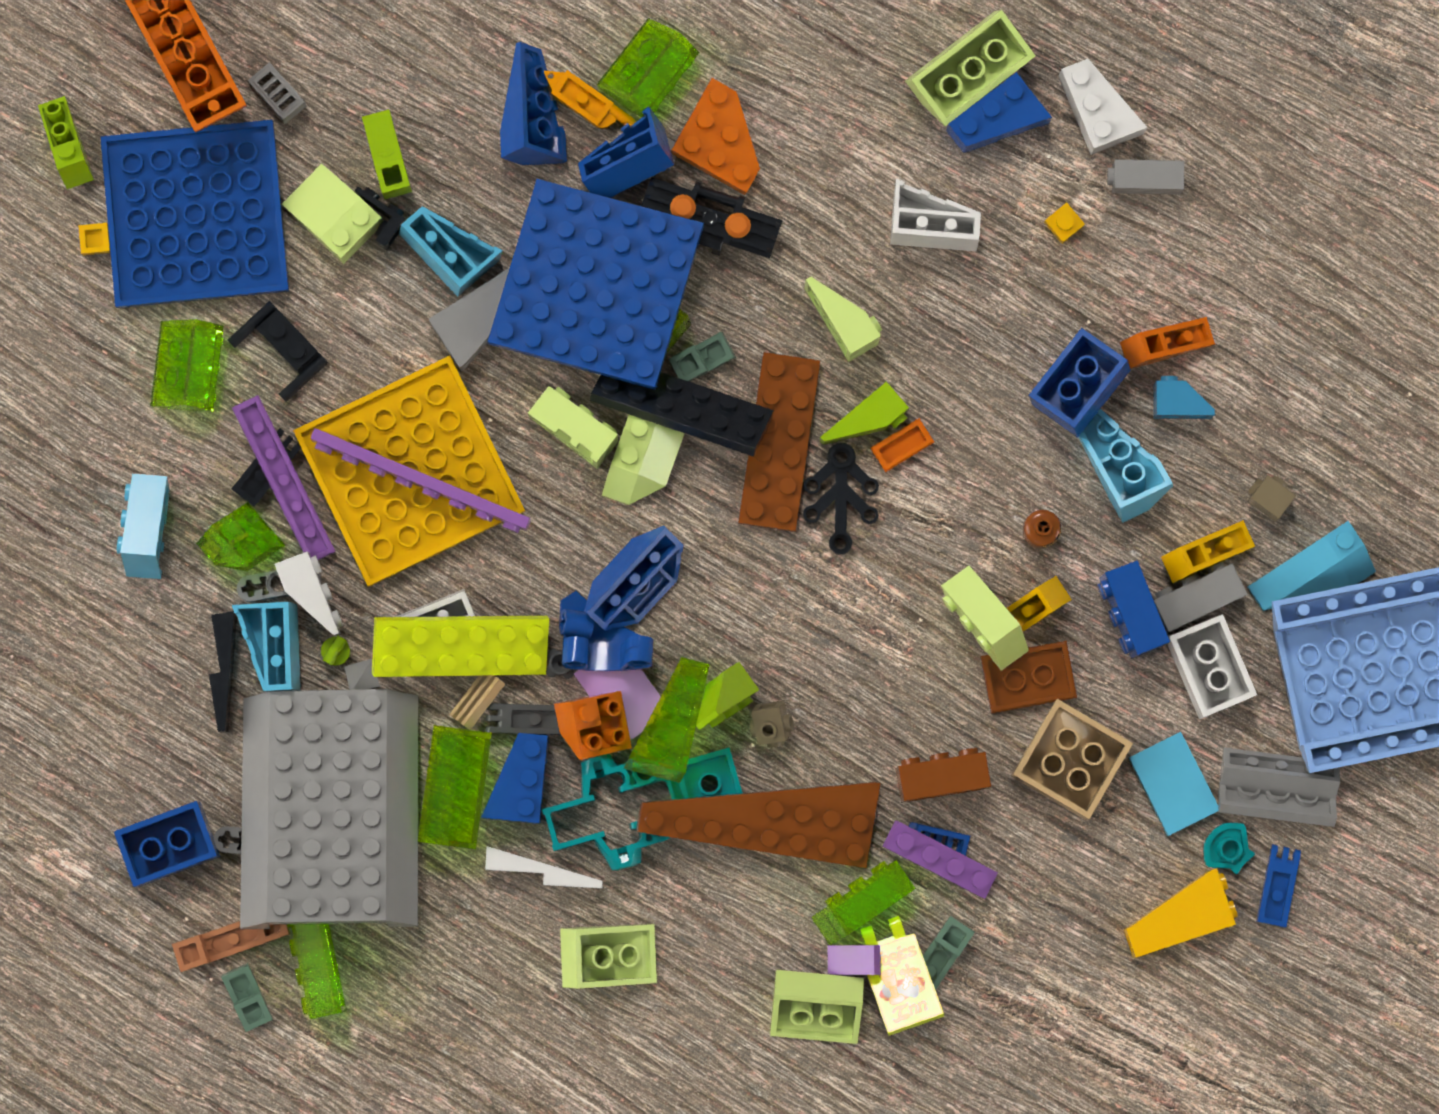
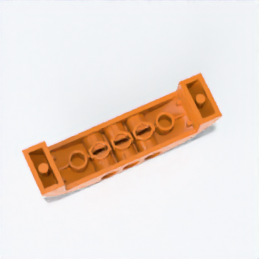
(188, 60)

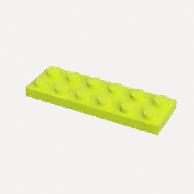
(460, 646)

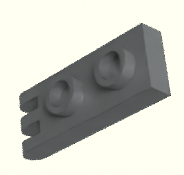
(523, 719)

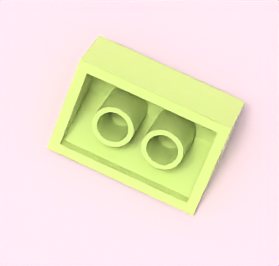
(817, 1006)

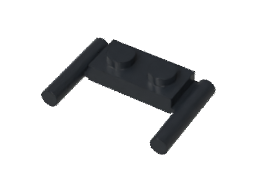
(287, 342)

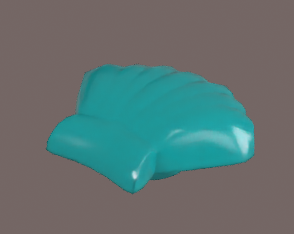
(1227, 847)

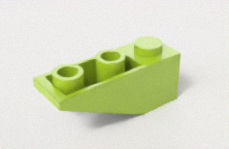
(65, 143)
(386, 154)
(726, 696)

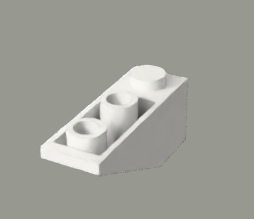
(304, 586)

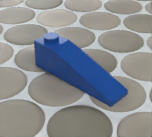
(529, 120)

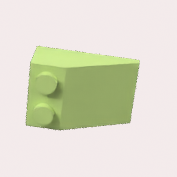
(333, 213)
(846, 321)
(608, 956)

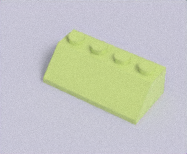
(970, 67)

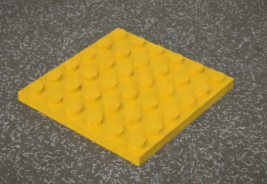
(429, 428)

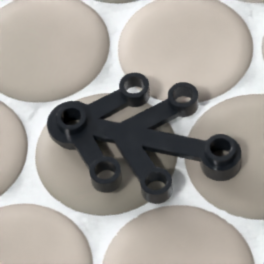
(841, 493)

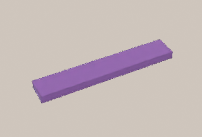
(283, 478)

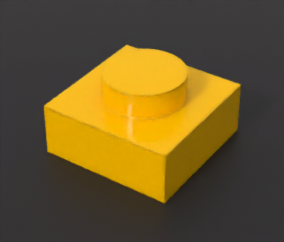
(1064, 223)
(94, 239)

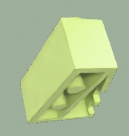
(574, 426)
(985, 617)

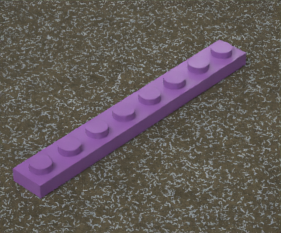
(431, 486)

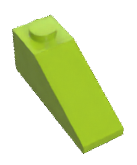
(872, 415)

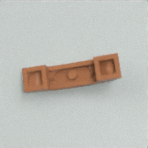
(223, 943)

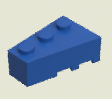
(998, 115)
(629, 158)
(521, 782)

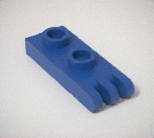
(1278, 887)

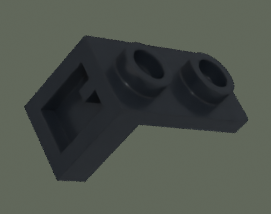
(387, 231)

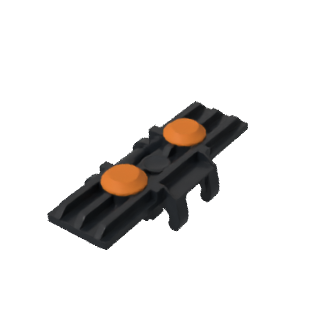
(742, 229)

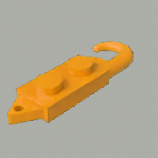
(585, 100)

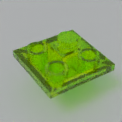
(240, 540)

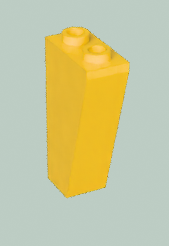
(1184, 916)

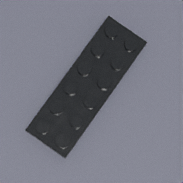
(689, 410)

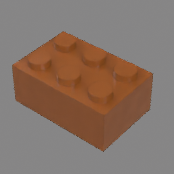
(942, 775)

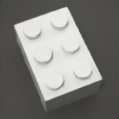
(1211, 666)

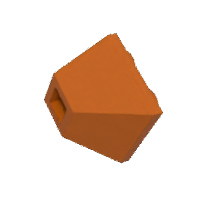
(594, 724)

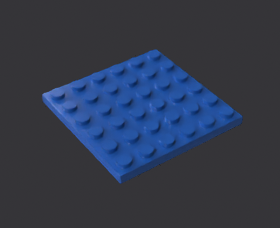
(194, 214)
(596, 283)

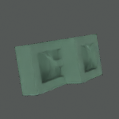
(702, 357)
(247, 997)

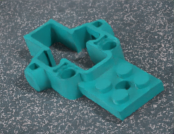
(717, 764)

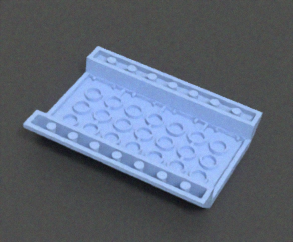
(1362, 669)

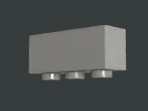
(1199, 596)

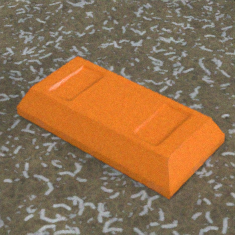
(902, 445)

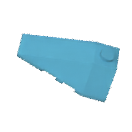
(1125, 469)
(1327, 564)

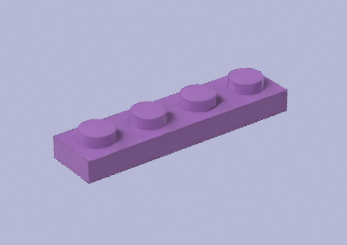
(940, 859)

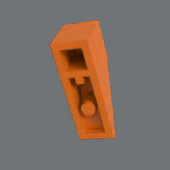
(1167, 342)

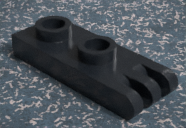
(253, 483)

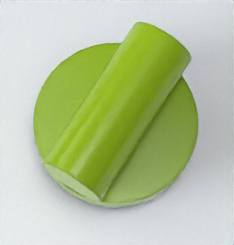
(335, 651)

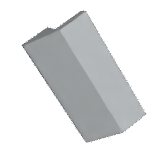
(1276, 788)

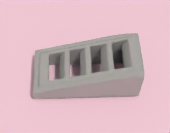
(291, 110)

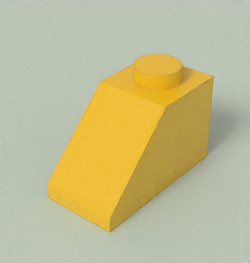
(1039, 603)

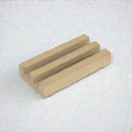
(477, 700)

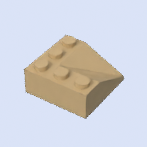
(1072, 759)

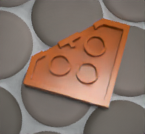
(719, 139)

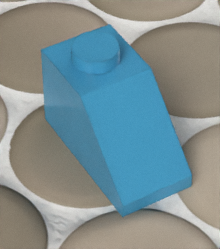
(1178, 401)

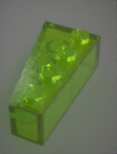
(669, 733)

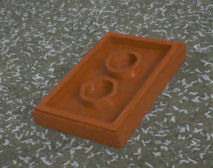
(1031, 680)

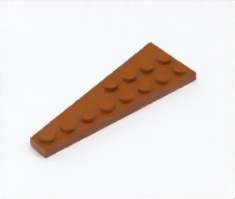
(804, 823)

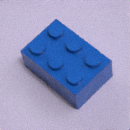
(1079, 382)
(1133, 610)
(166, 844)

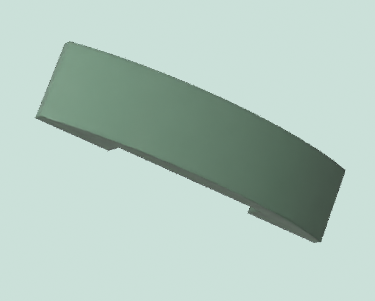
(946, 948)

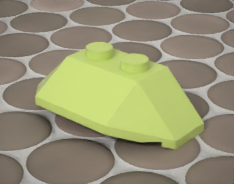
(641, 460)

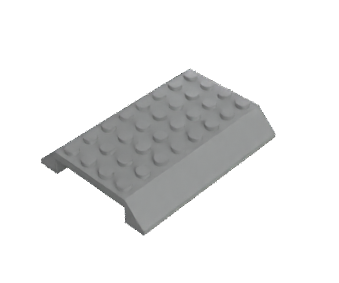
(329, 808)

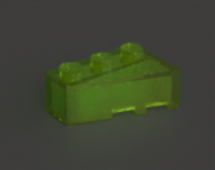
(863, 901)

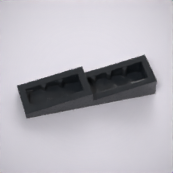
(221, 683)

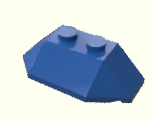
(635, 579)

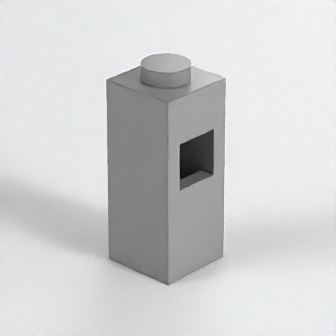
(1146, 177)

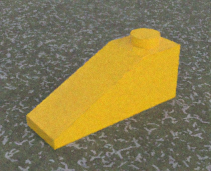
(1207, 551)

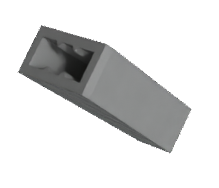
(468, 322)

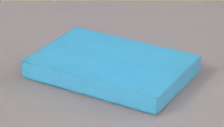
(1174, 784)

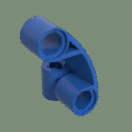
(592, 648)

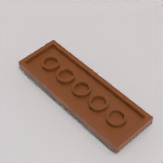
(778, 467)

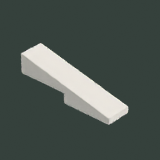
(553, 876)

